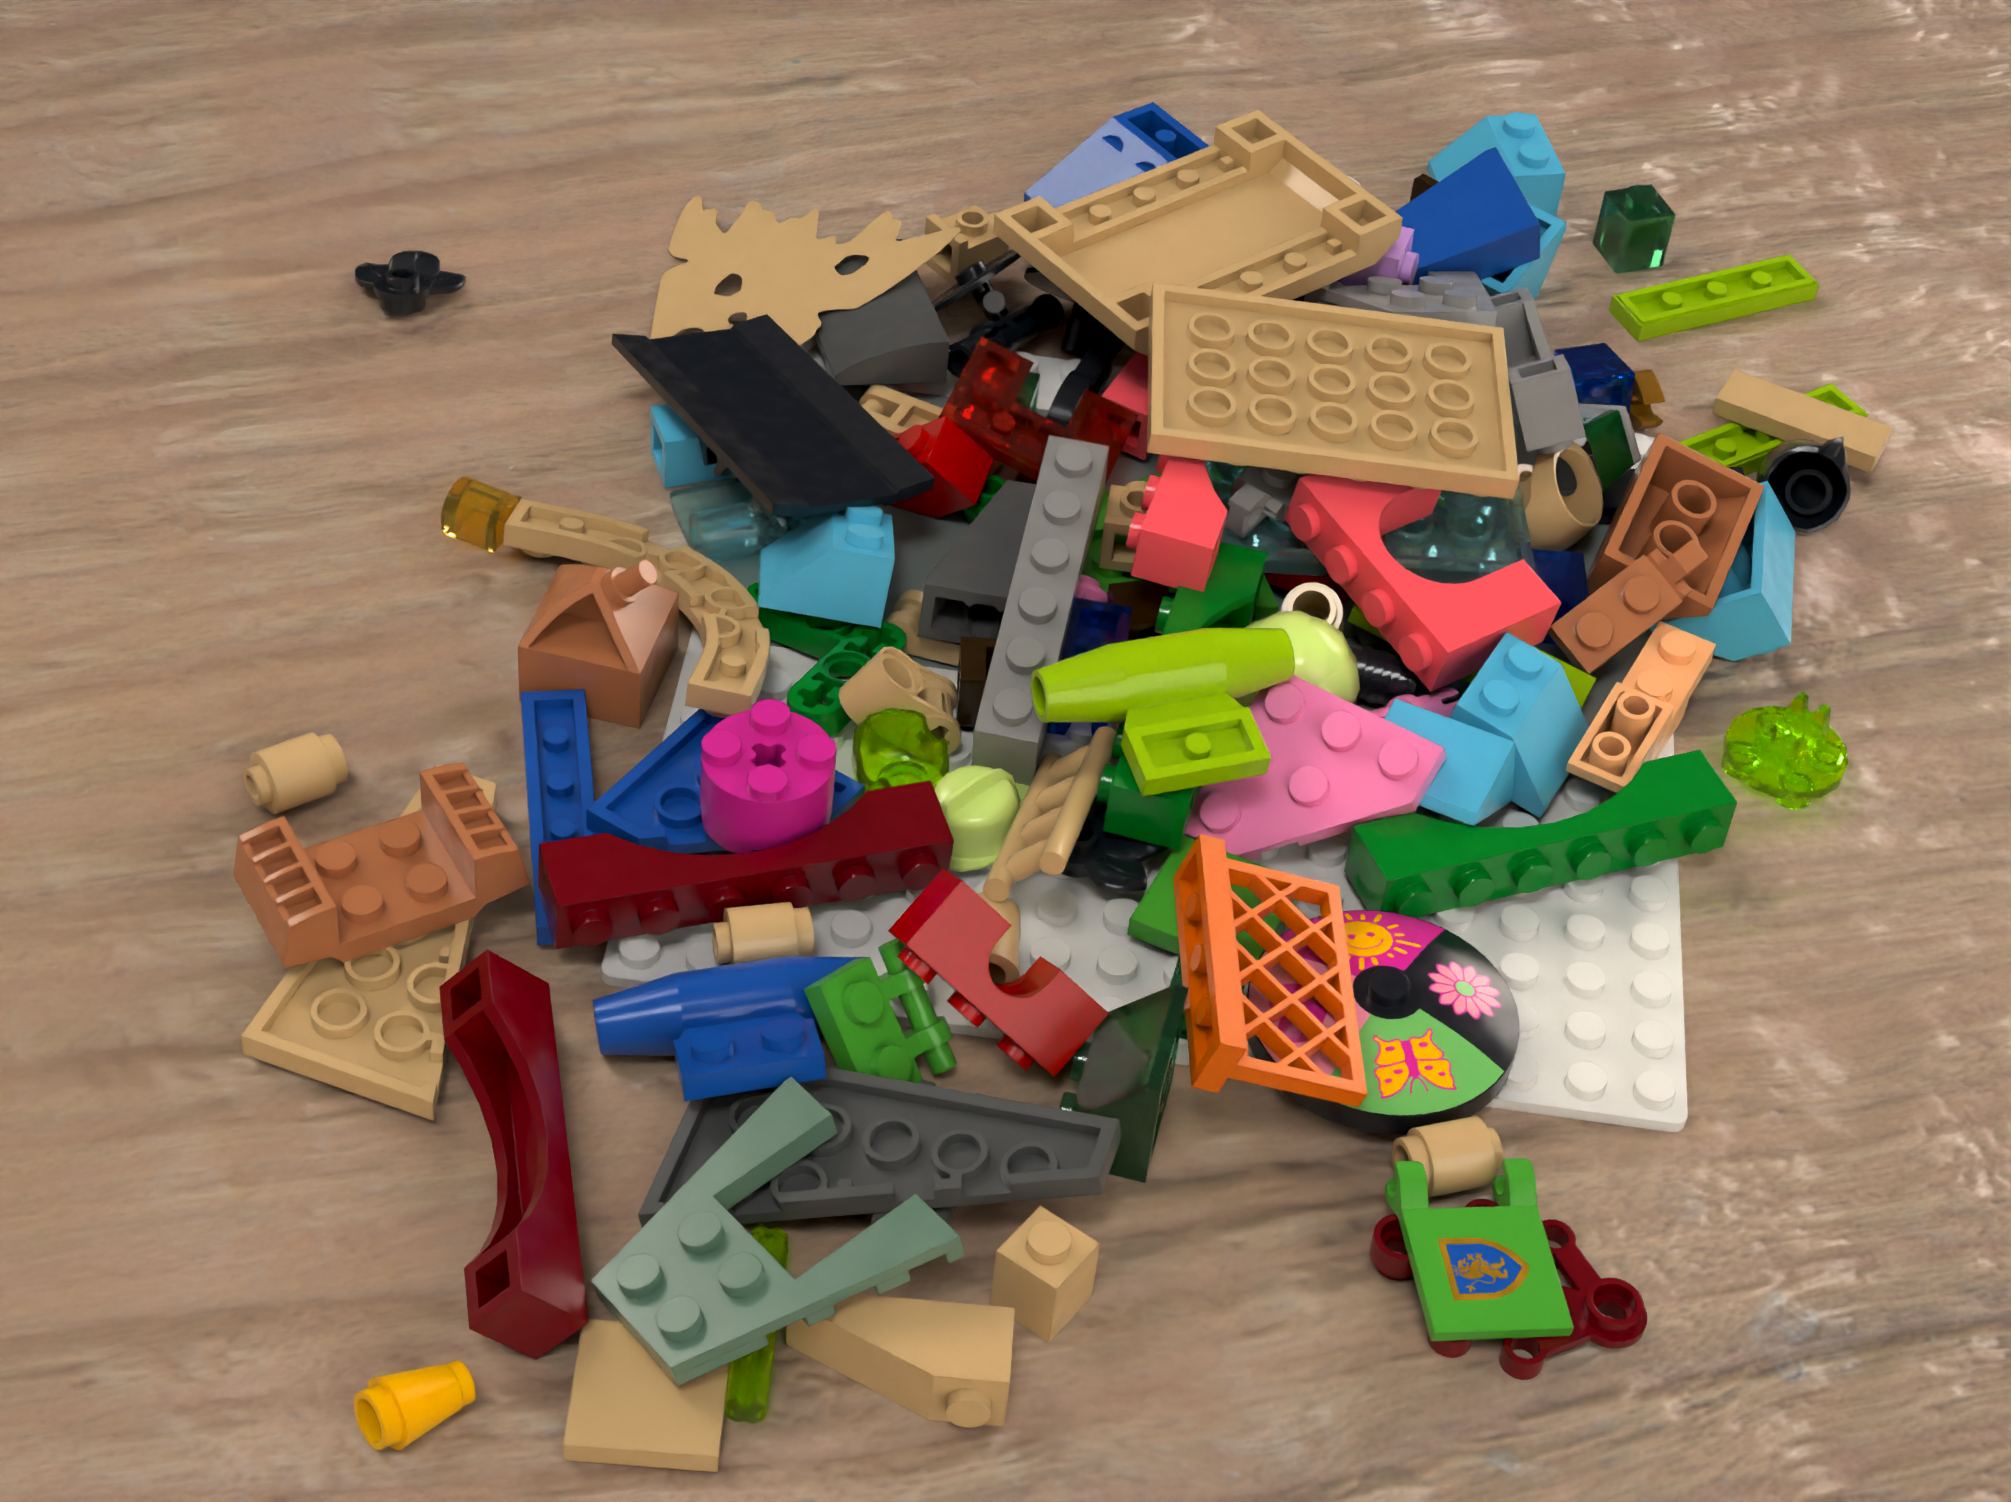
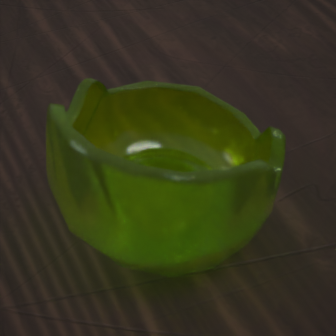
(897, 750)

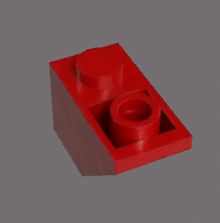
(953, 460)

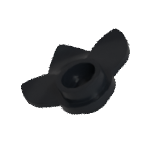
(407, 281)
(1109, 858)

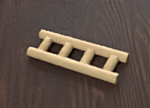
(1050, 815)

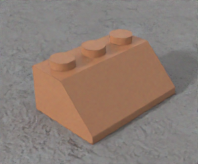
(1668, 504)

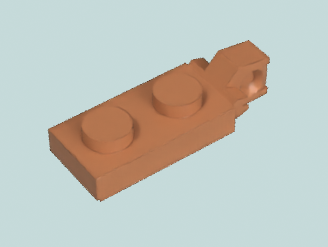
(1626, 606)

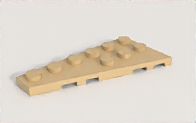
(369, 1019)

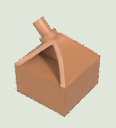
(603, 636)

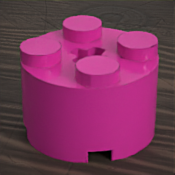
(765, 778)

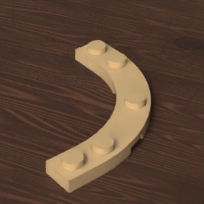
(713, 600)

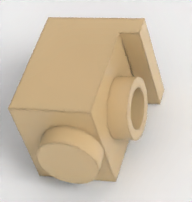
(972, 244)
(1121, 507)

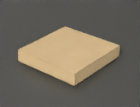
(632, 1410)

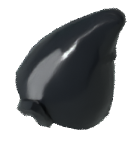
(1808, 481)

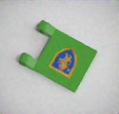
(1481, 1266)

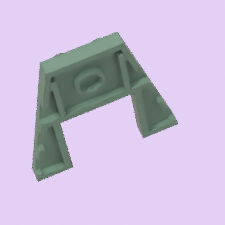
(709, 1293)

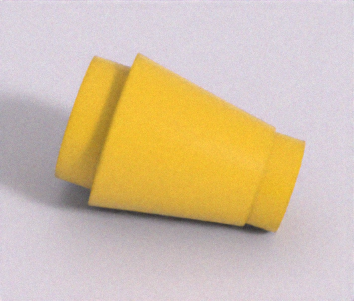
(411, 1402)

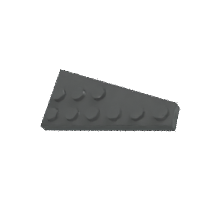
(897, 1144)

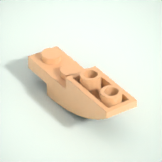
(1642, 709)

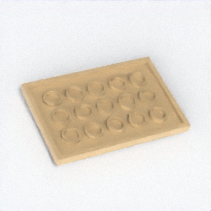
(1330, 391)

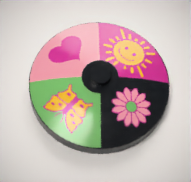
(1429, 1021)

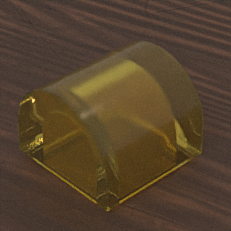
(477, 513)

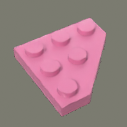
(1325, 773)

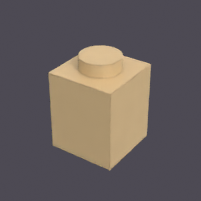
(1044, 1273)

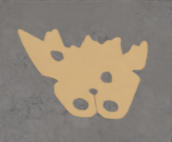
(781, 269)

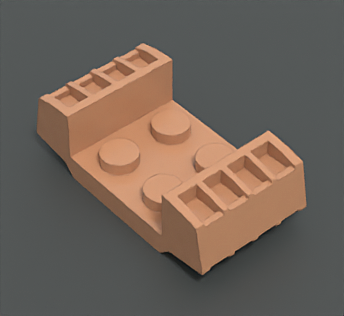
(383, 879)

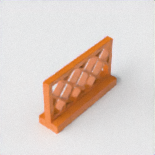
(1218, 966)

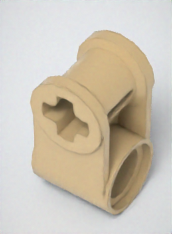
(899, 682)

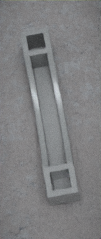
(1540, 385)
(1039, 604)

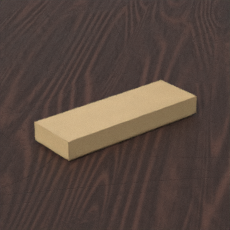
(1799, 417)

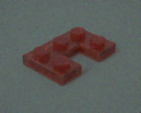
(1015, 435)

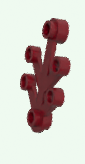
(1588, 1299)

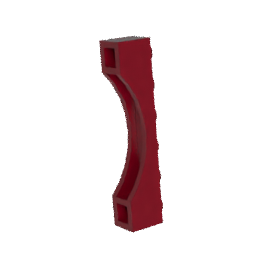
(617, 889)
(529, 1272)

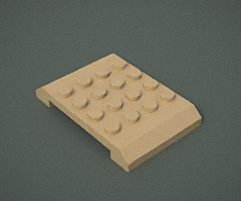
(1233, 217)

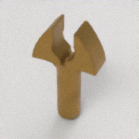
(1645, 392)

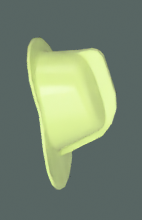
(979, 812)

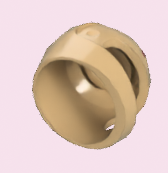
(1555, 519)

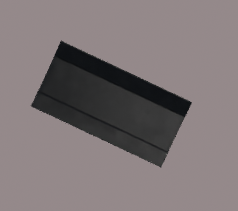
(776, 419)

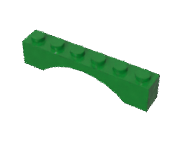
(1225, 603)
(1434, 865)

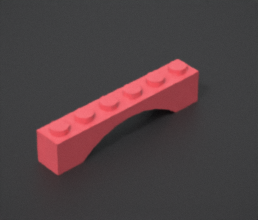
(1181, 528)

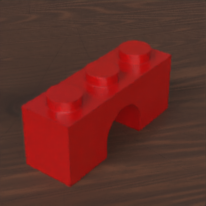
(952, 936)

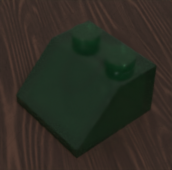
(1130, 1074)

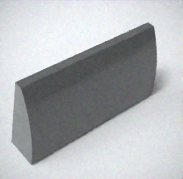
(887, 339)

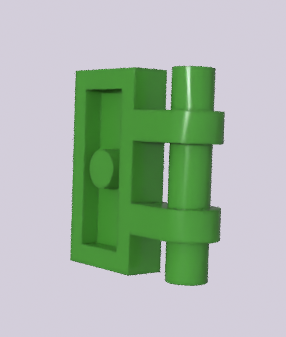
(863, 1028)

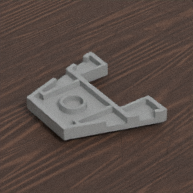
(1440, 295)

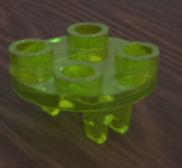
(1786, 752)

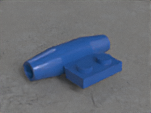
(724, 1024)

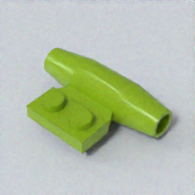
(1174, 701)

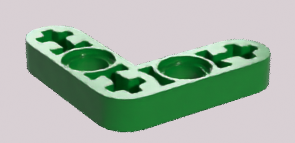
(841, 656)

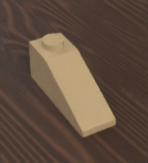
(920, 1353)

